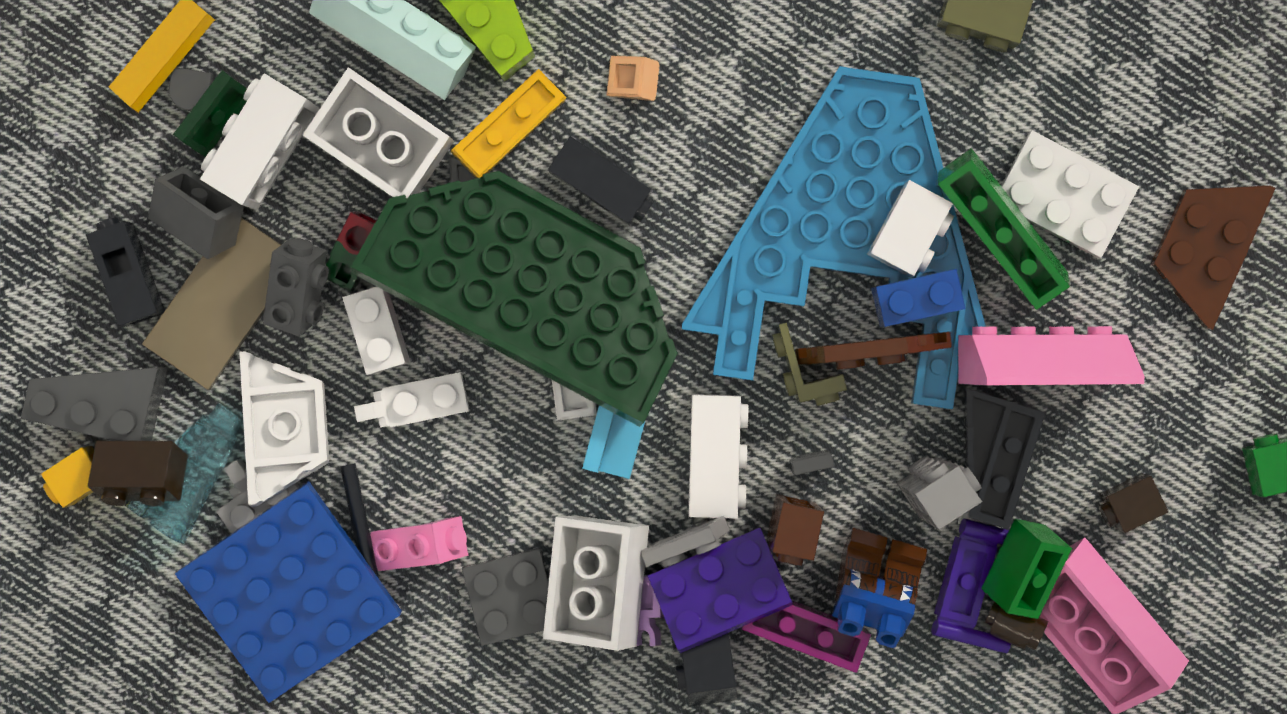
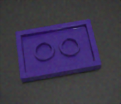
(720, 590)

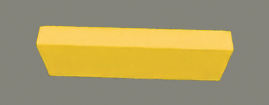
(161, 54)
(508, 124)

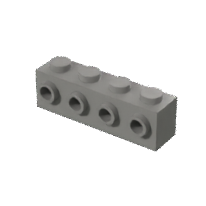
(940, 490)

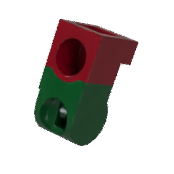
(347, 248)

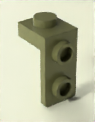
(822, 390)

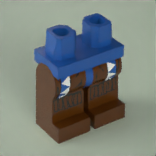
(872, 601)

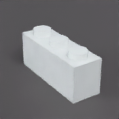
(717, 456)

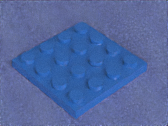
(288, 592)

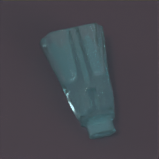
(208, 450)

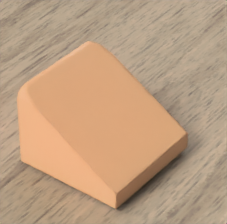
(633, 78)

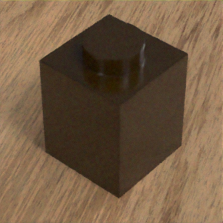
(1132, 503)

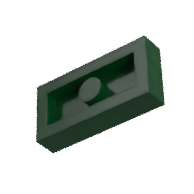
(206, 120)

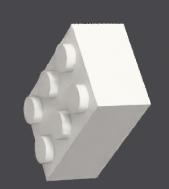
(378, 136)
(258, 142)
(595, 582)

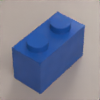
(918, 298)

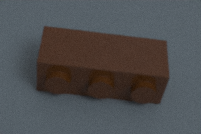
(794, 529)

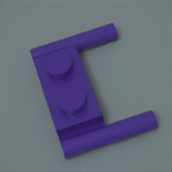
(961, 587)

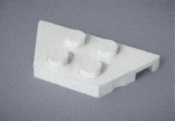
(281, 426)

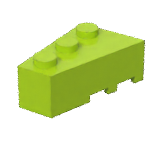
(495, 31)

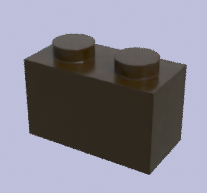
(137, 472)

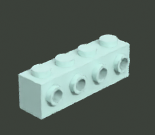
(402, 39)

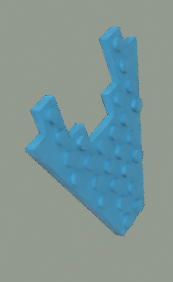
(825, 214)

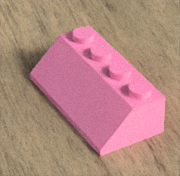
(1047, 359)
(1109, 633)

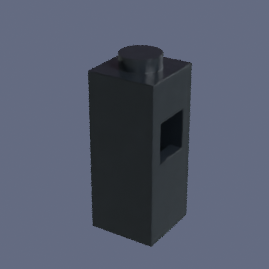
(601, 182)
(125, 272)

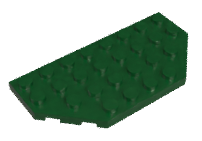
(527, 285)

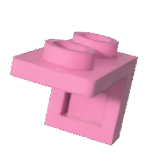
(419, 544)

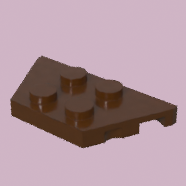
(1208, 245)
(886, 350)

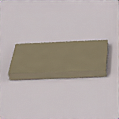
(216, 308)

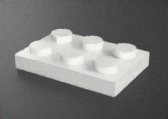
(1067, 194)

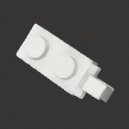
(416, 401)

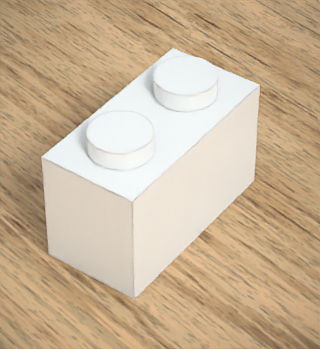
(910, 229)
(376, 330)

